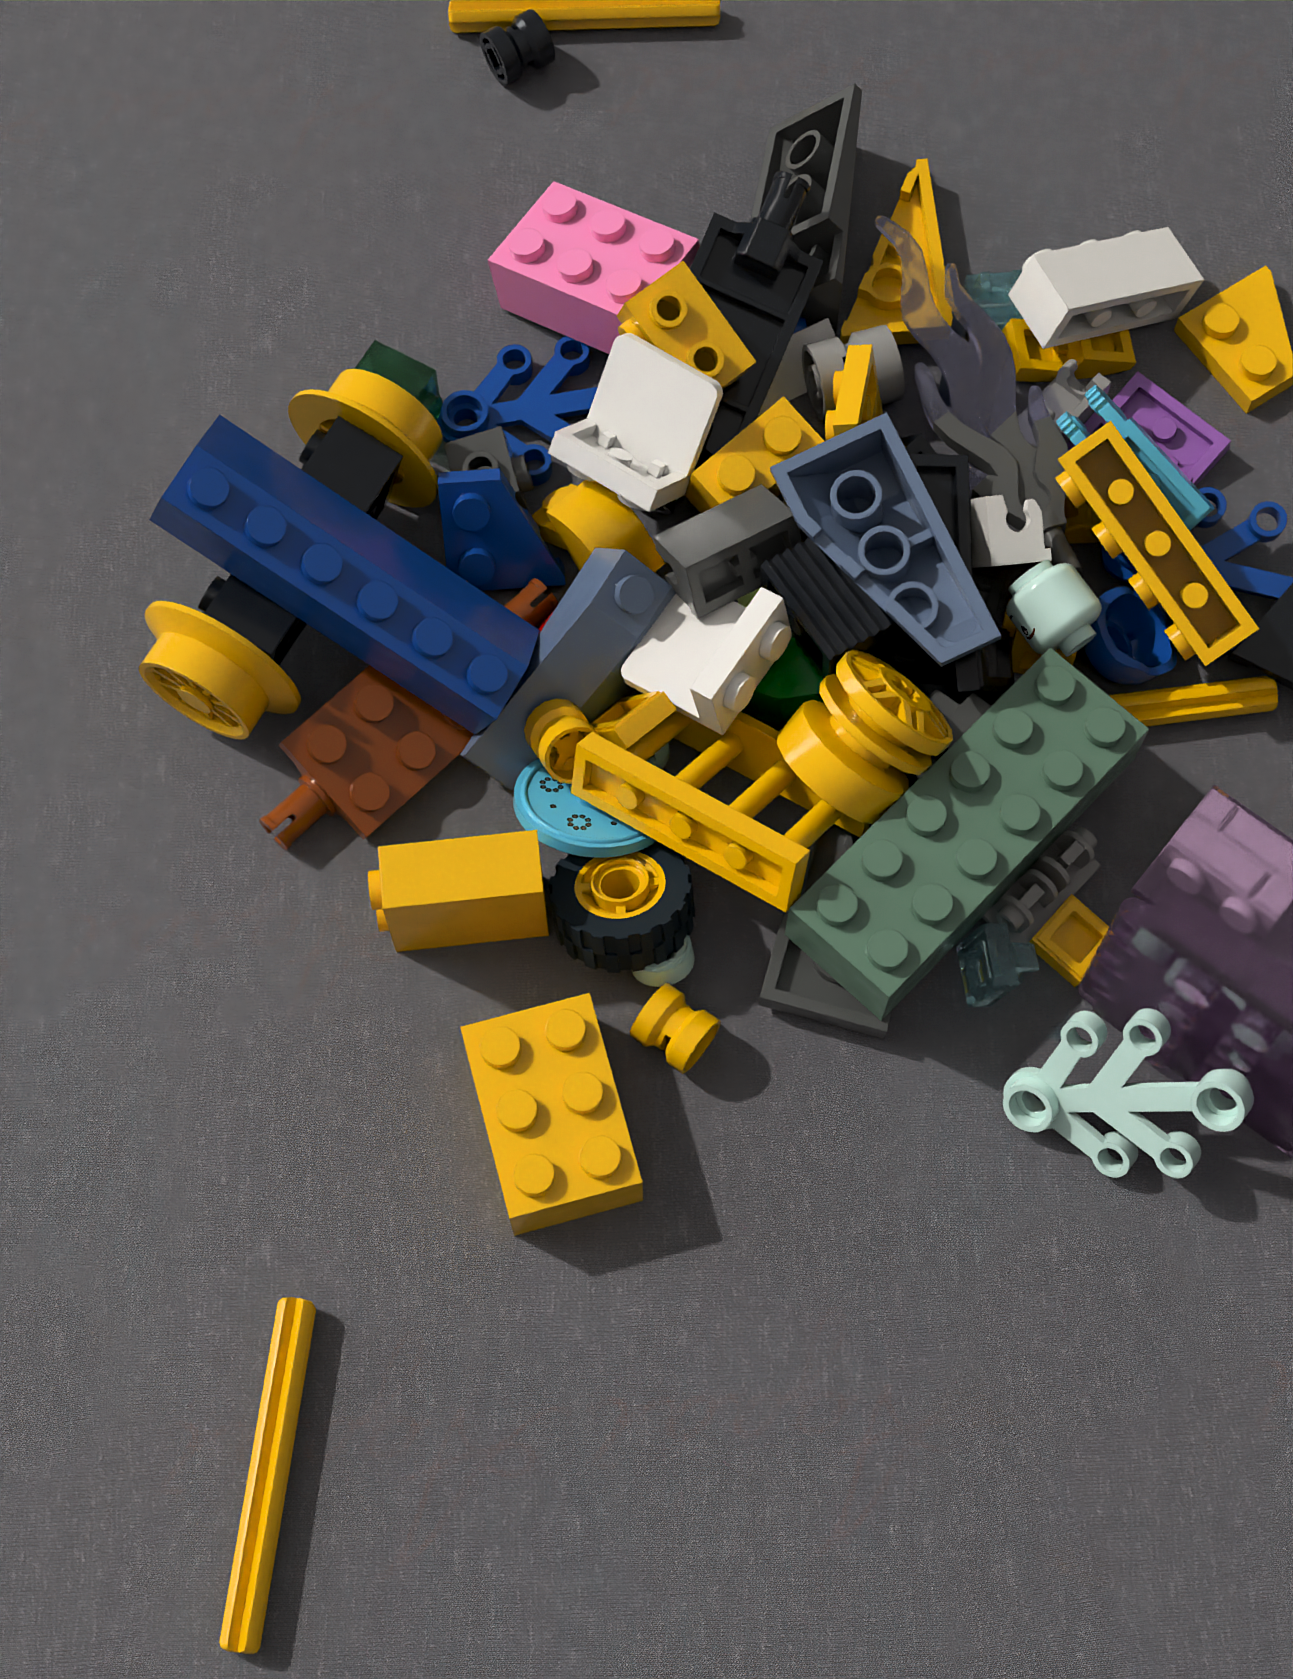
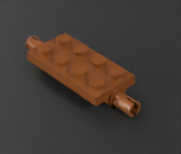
(374, 747)

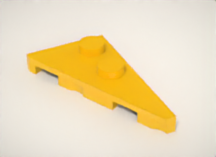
(881, 286)

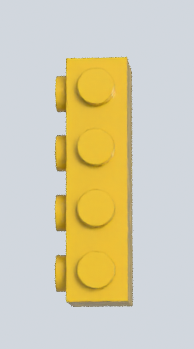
(1157, 543)

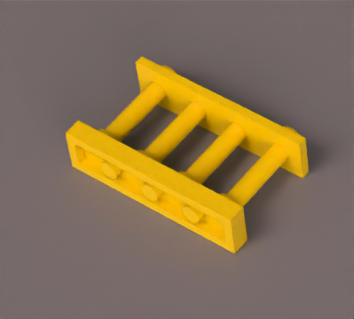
(697, 824)

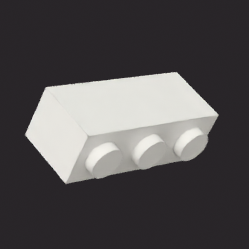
(1104, 286)

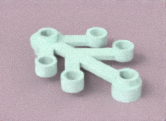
(1120, 1101)

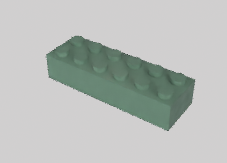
(964, 833)

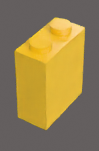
(460, 891)

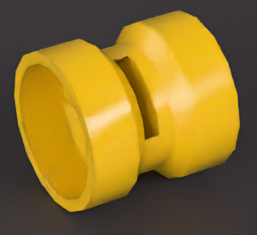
(553, 735)
(675, 1028)

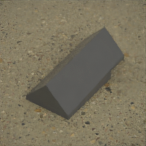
(822, 151)

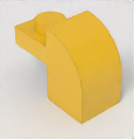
(594, 518)

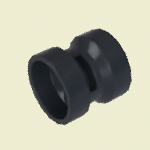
(517, 47)

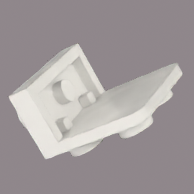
(642, 425)
(710, 661)

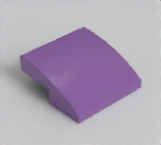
(1172, 426)

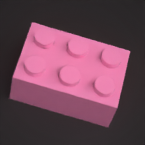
(580, 262)

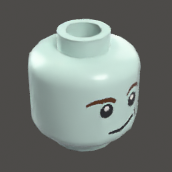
(1053, 608)

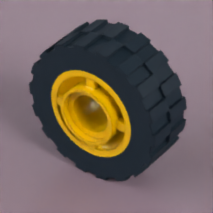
(623, 907)

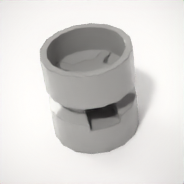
(829, 355)

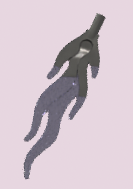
(982, 399)

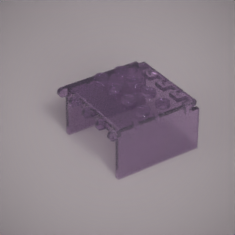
(1212, 957)

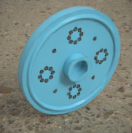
(568, 821)

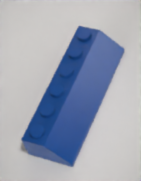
(347, 575)

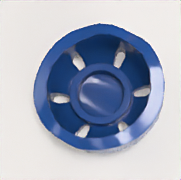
(1130, 639)

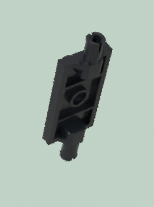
(761, 290)

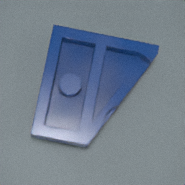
(491, 535)

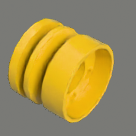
(863, 737)

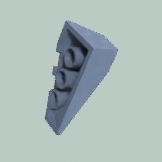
(882, 529)
(576, 655)

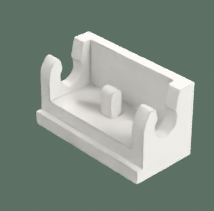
(996, 543)

